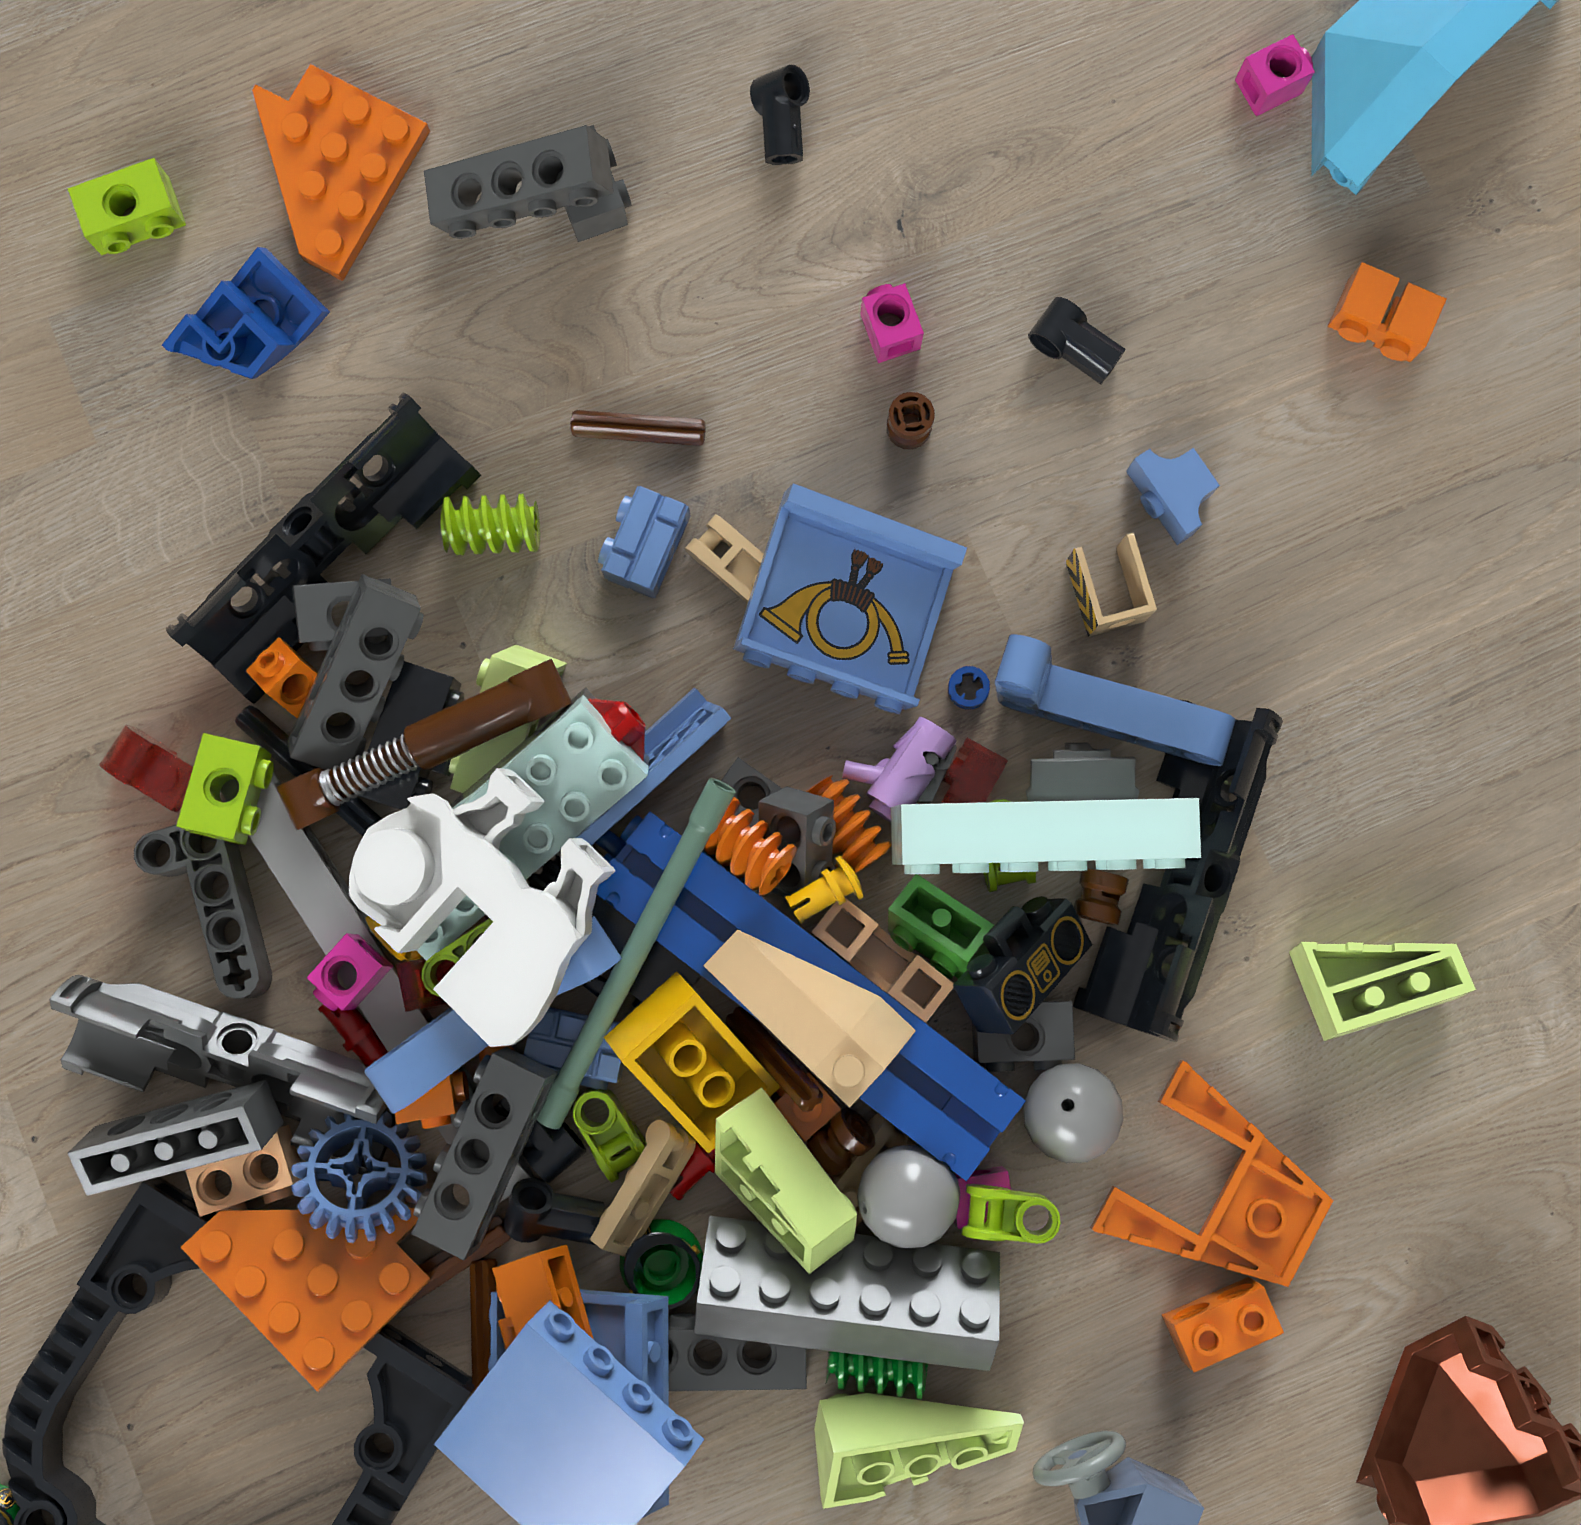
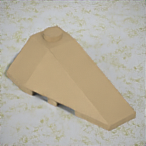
(822, 1019)

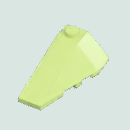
(885, 1439)

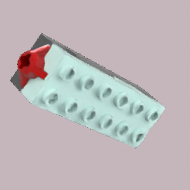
(580, 769)

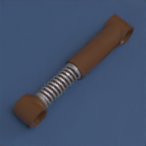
(428, 742)

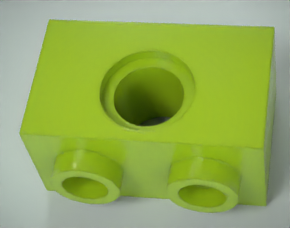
(104, 200)
(215, 764)

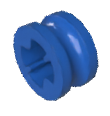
(956, 681)

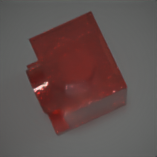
(975, 776)

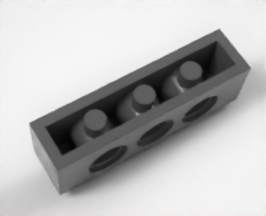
(495, 174)
(370, 607)
(176, 1138)
(440, 1216)
(733, 1369)

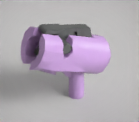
(911, 772)

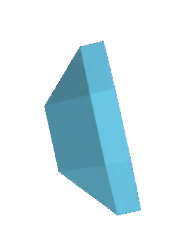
(1388, 68)

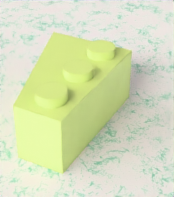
(479, 760)
(1371, 983)
(782, 1181)

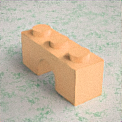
(878, 958)

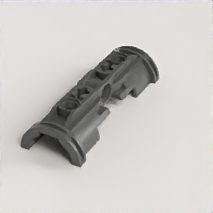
(138, 1029)

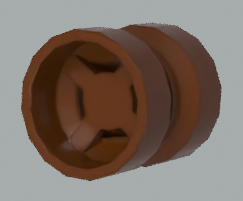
(906, 429)
(1100, 896)
(841, 1141)

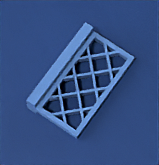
(668, 745)

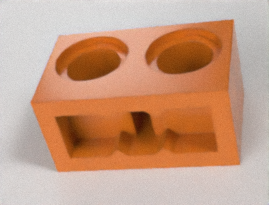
(1222, 1324)

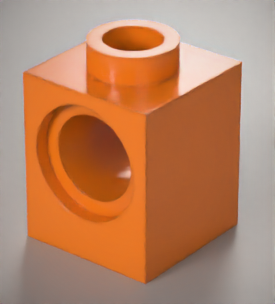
(284, 675)

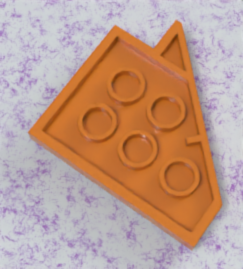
(336, 163)
(304, 1290)

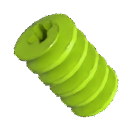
(490, 525)

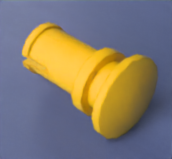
(825, 891)

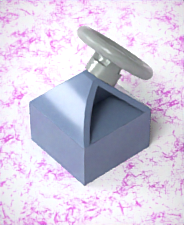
(1124, 1494)

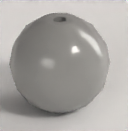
(1073, 1113)
(908, 1196)

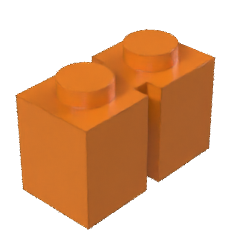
(1406, 323)

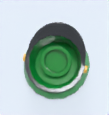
(664, 1263)

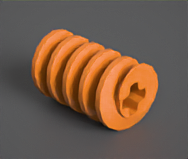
(850, 836)
(748, 851)

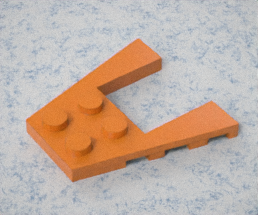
(1262, 1213)

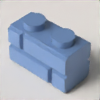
(644, 541)
(553, 1039)

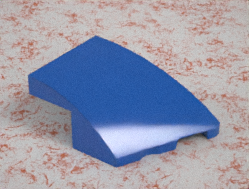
(250, 320)

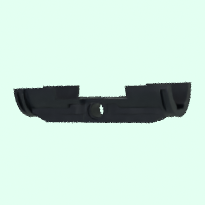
(410, 485)
(1147, 973)

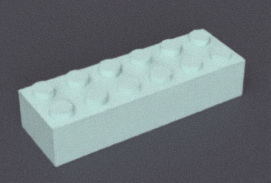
(1042, 831)

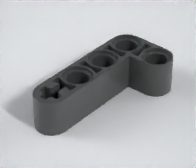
(215, 913)

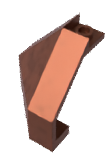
(1468, 1436)

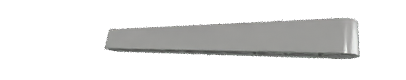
(329, 914)

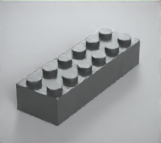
(865, 1300)

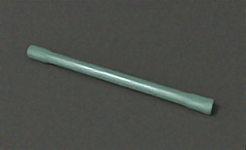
(702, 823)

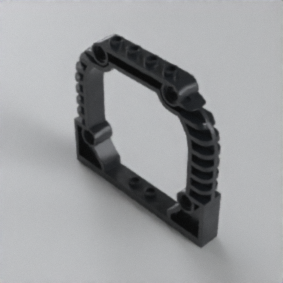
(409, 1384)

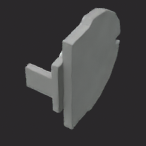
(1082, 775)

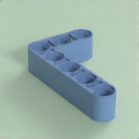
(1158, 722)
(450, 1042)

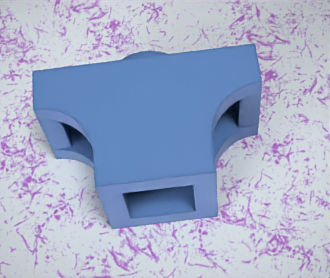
(1173, 490)

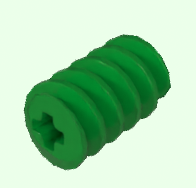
(879, 1369)

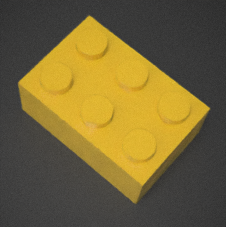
(687, 1058)

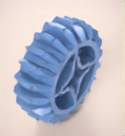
(341, 1170)

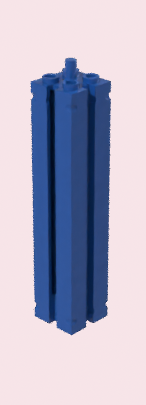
(928, 1087)

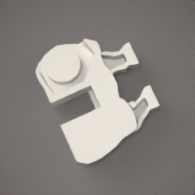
(431, 856)

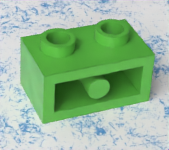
(937, 927)

